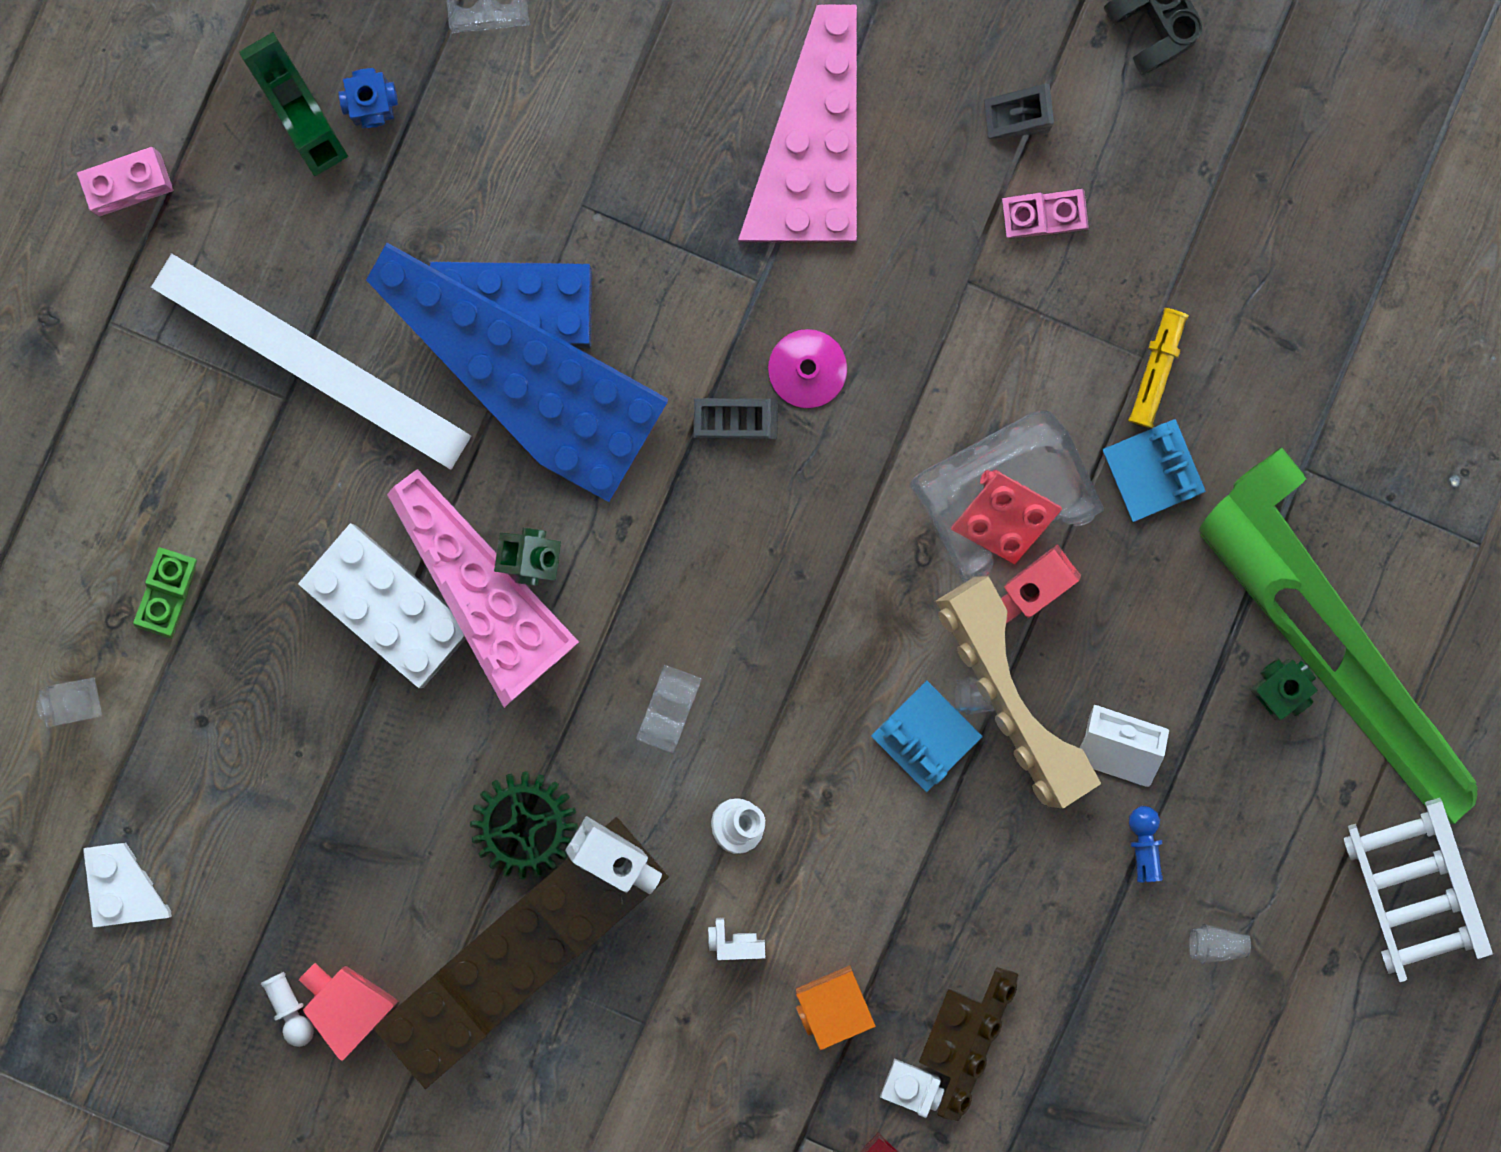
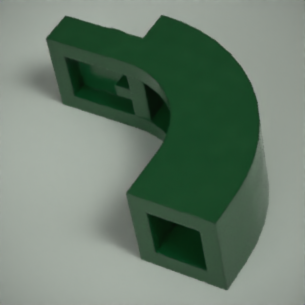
(294, 104)

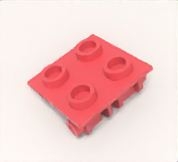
(1006, 516)

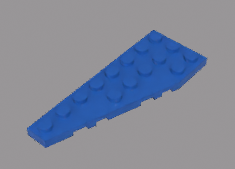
(547, 393)

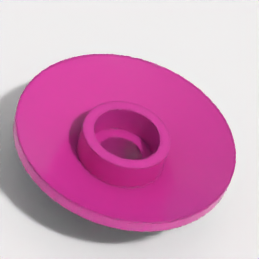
(804, 389)

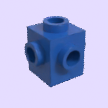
(376, 110)

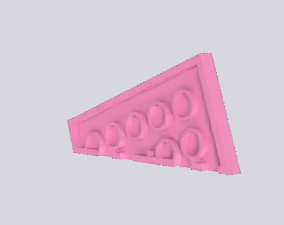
(500, 619)

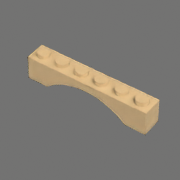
(979, 623)

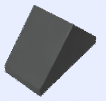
(1020, 112)

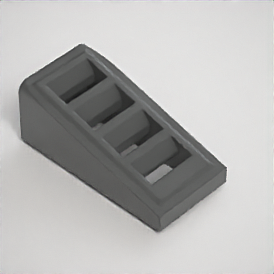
(769, 418)

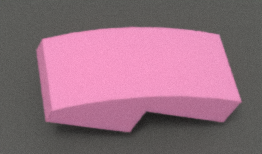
(1045, 213)

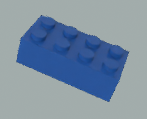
(543, 293)

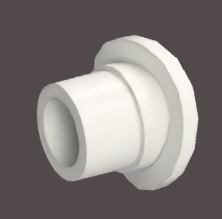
(737, 825)

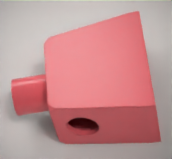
(1050, 573)
(344, 1007)

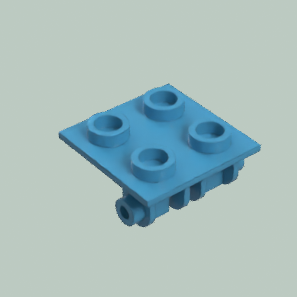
(1154, 470)
(926, 736)

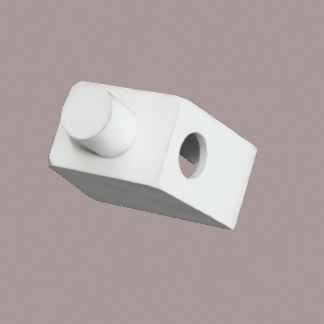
(598, 848)

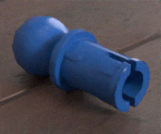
(1144, 823)

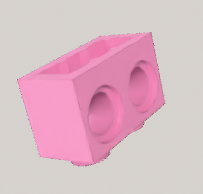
(125, 181)

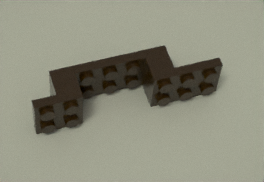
(507, 965)

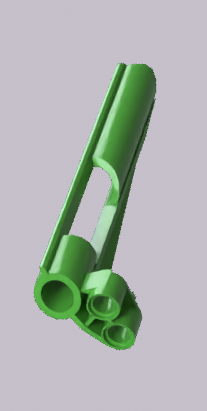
(1269, 557)

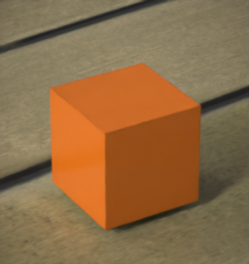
(833, 1008)

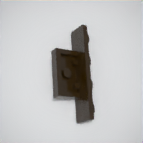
(963, 1038)

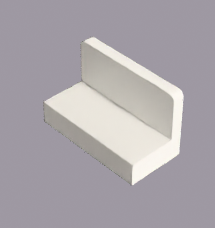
(1124, 745)

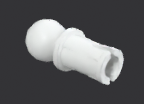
(297, 1029)

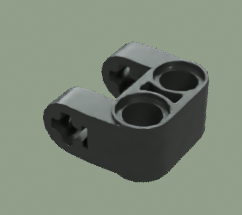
(1163, 19)

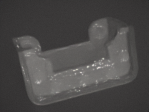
(1031, 451)

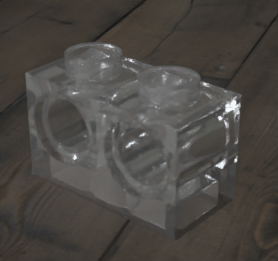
(487, 15)
(669, 708)

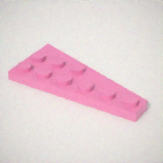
(812, 161)

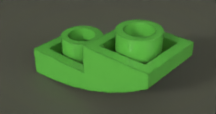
(165, 593)

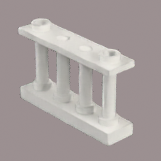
(1445, 861)

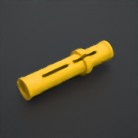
(1162, 354)

